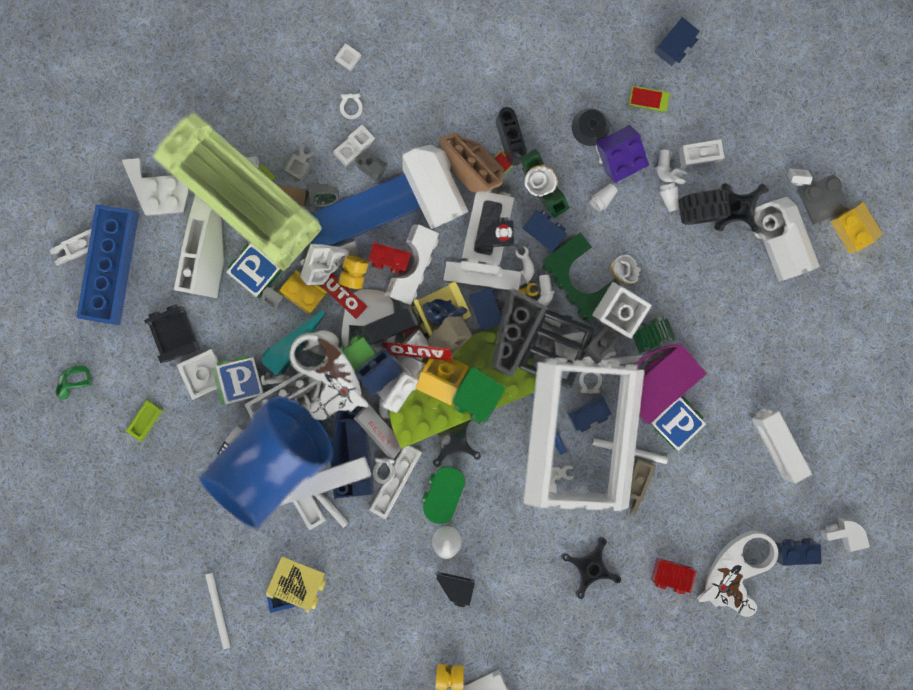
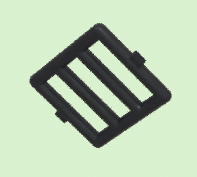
(567, 320)

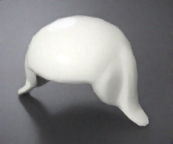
(316, 347)

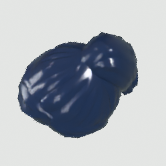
(440, 309)

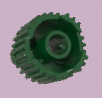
(653, 334)

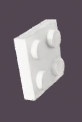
(198, 374)

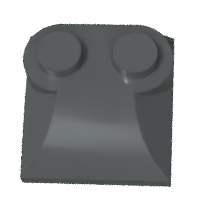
(823, 199)

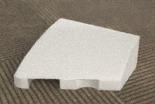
(321, 263)

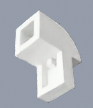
(852, 534)

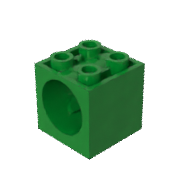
(478, 396)

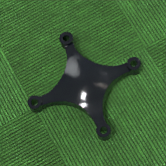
(742, 207)
(455, 441)
(591, 568)

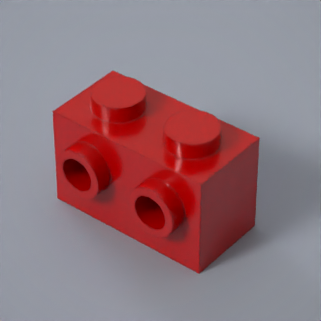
(389, 257)

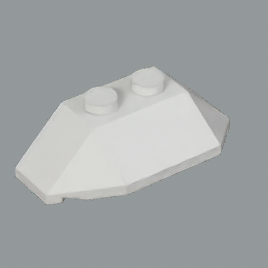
(298, 388)

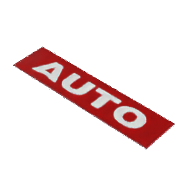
(344, 296)
(418, 351)

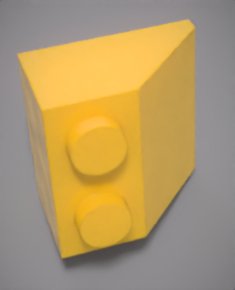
(856, 228)
(442, 379)

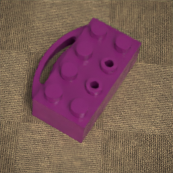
(667, 379)

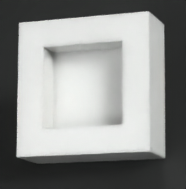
(347, 57)
(799, 177)

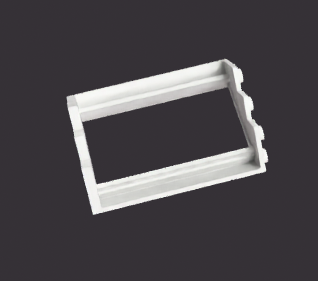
(543, 436)

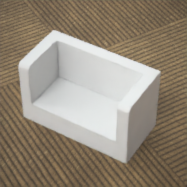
(701, 153)

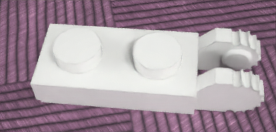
(74, 247)

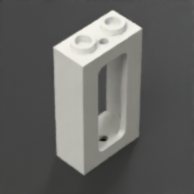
(480, 198)
(781, 445)

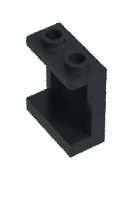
(172, 333)

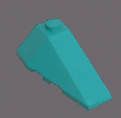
(278, 356)

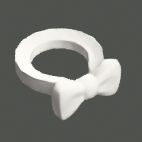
(344, 99)
(267, 379)
(584, 388)
(390, 462)

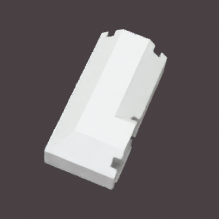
(433, 184)
(785, 238)

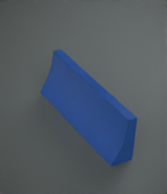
(365, 211)
(107, 264)

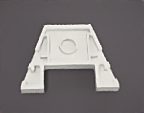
(157, 194)

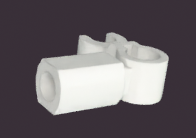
(556, 474)

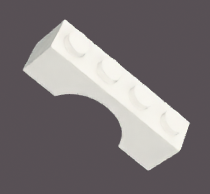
(422, 243)

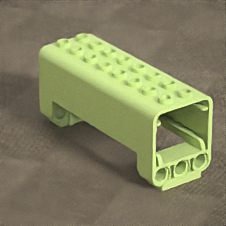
(237, 191)

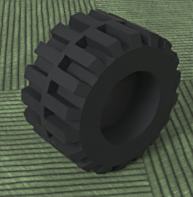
(704, 207)

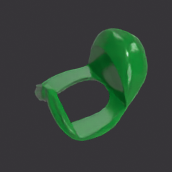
(63, 386)

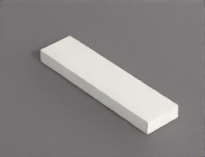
(389, 492)

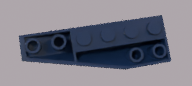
(349, 444)

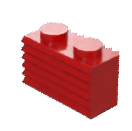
(673, 575)

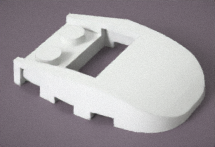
(378, 307)

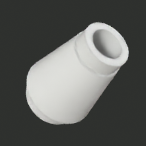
(670, 196)
(603, 197)

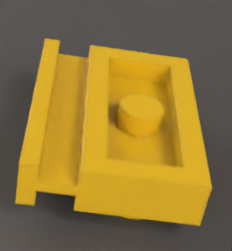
(302, 295)

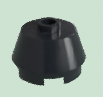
(590, 126)

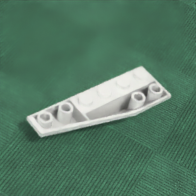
(201, 252)

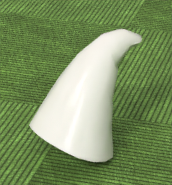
(446, 542)

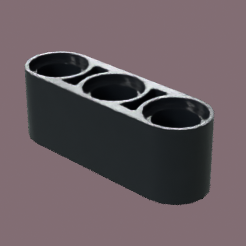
(511, 127)
(391, 325)

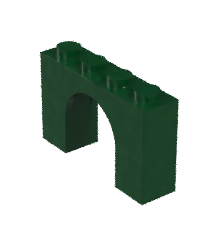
(559, 265)

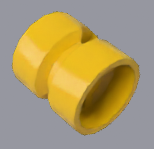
(353, 273)
(449, 677)

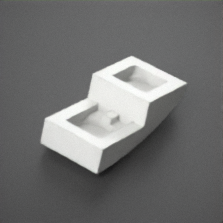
(354, 145)

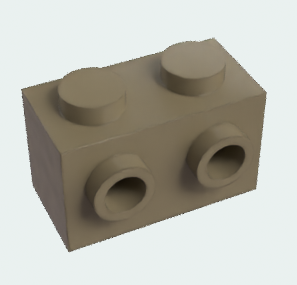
(451, 334)

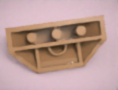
(472, 163)

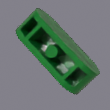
(443, 494)

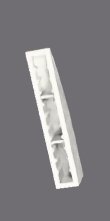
(330, 479)

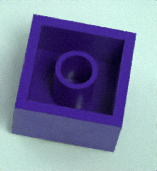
(622, 153)

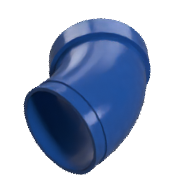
(267, 461)

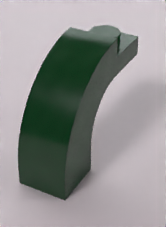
(553, 202)

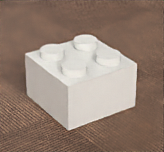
(621, 310)

